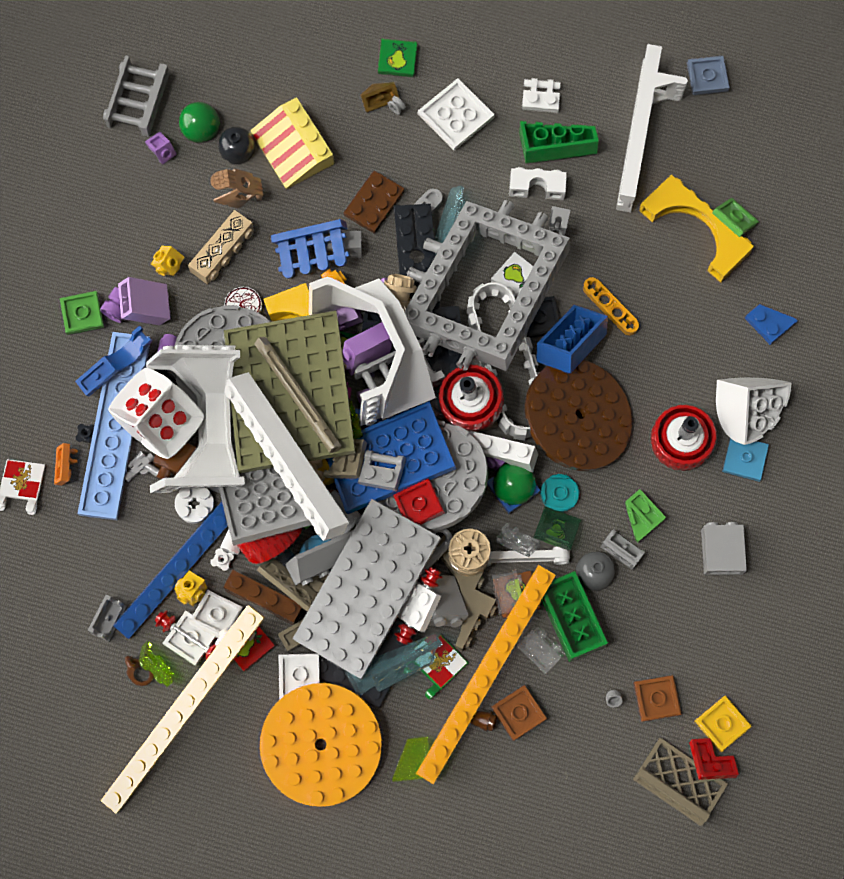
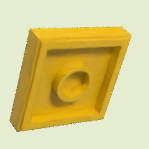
(722, 723)

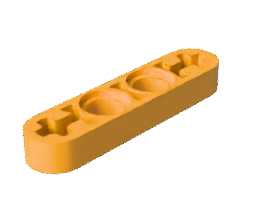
(609, 307)

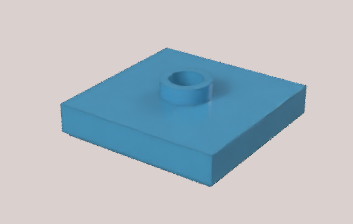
(745, 460)

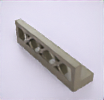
(281, 578)

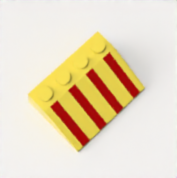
(292, 144)

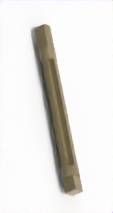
(298, 395)

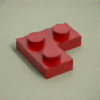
(710, 766)

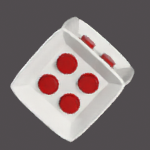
(156, 413)

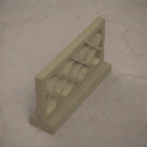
(668, 793)

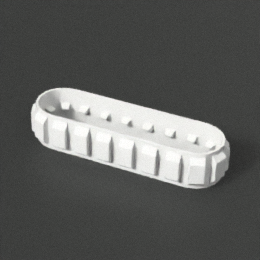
(508, 296)

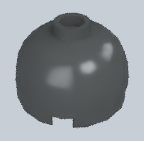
(595, 571)

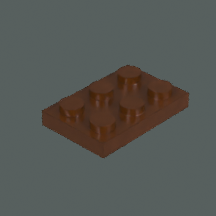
(374, 202)

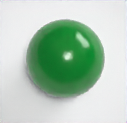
(199, 122)
(514, 484)

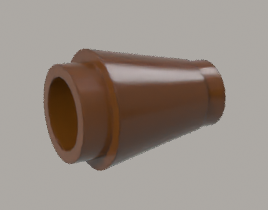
(484, 720)

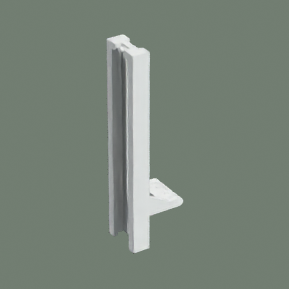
(646, 96)

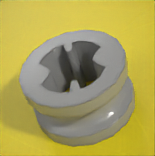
(396, 105)

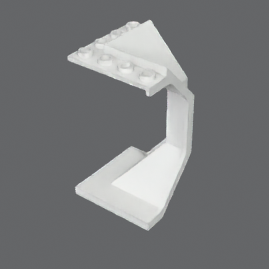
(205, 373)
(408, 377)

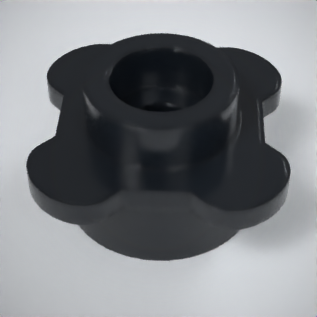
(81, 430)

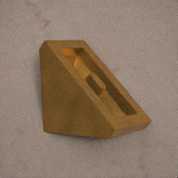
(378, 95)

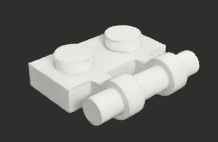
(538, 100)

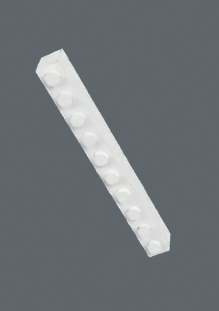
(286, 457)

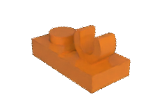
(63, 460)

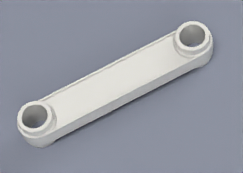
(558, 555)

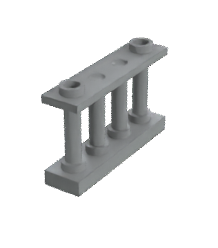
(149, 107)
(365, 369)

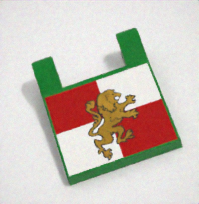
(444, 667)

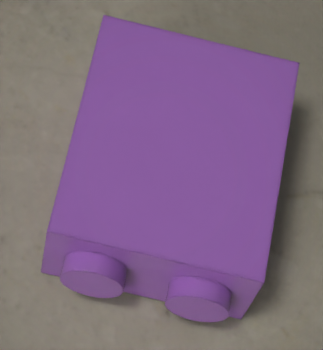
(366, 347)

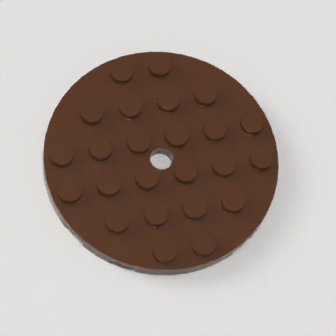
(564, 437)

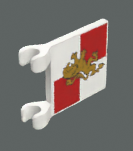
(22, 482)

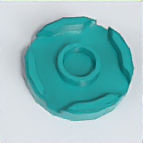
(559, 493)

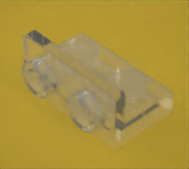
(506, 590)
(541, 649)

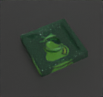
(557, 528)

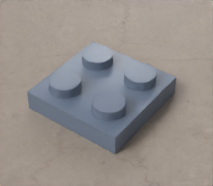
(708, 75)

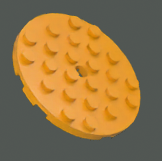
(314, 774)

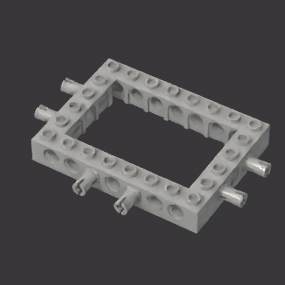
(471, 343)

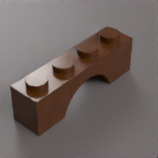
(266, 598)

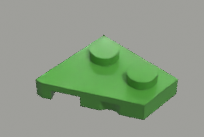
(643, 515)

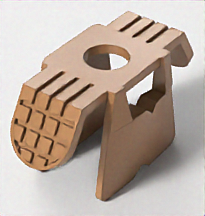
(234, 180)

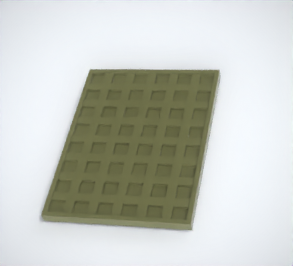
(314, 357)

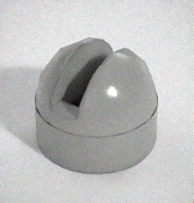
(613, 698)

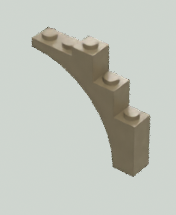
(475, 602)

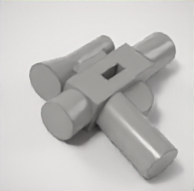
(141, 465)

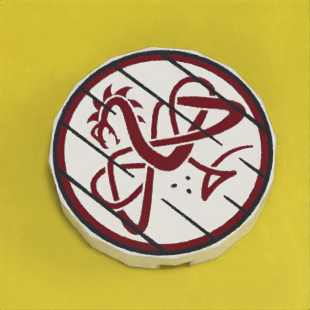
(245, 298)

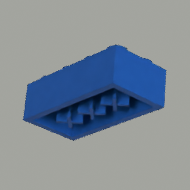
(572, 339)

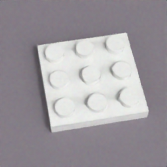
(456, 114)

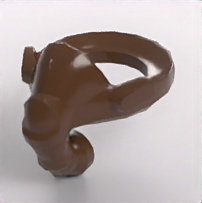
(132, 664)

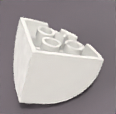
(750, 406)

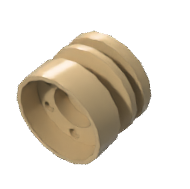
(472, 563)

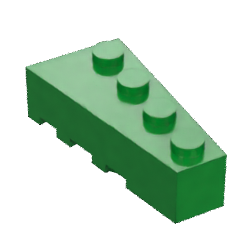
(556, 141)

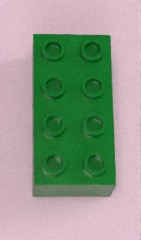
(573, 617)

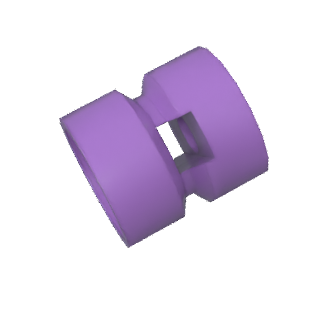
(112, 307)

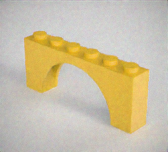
(676, 198)
(288, 303)

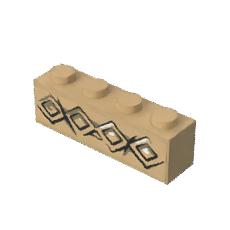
(221, 247)

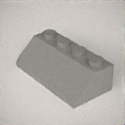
(316, 560)

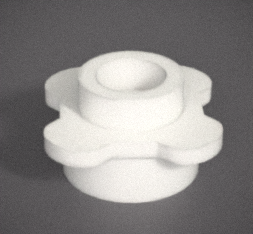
(224, 565)

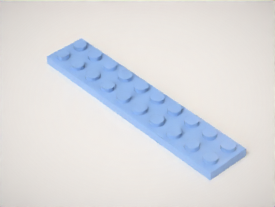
(109, 445)

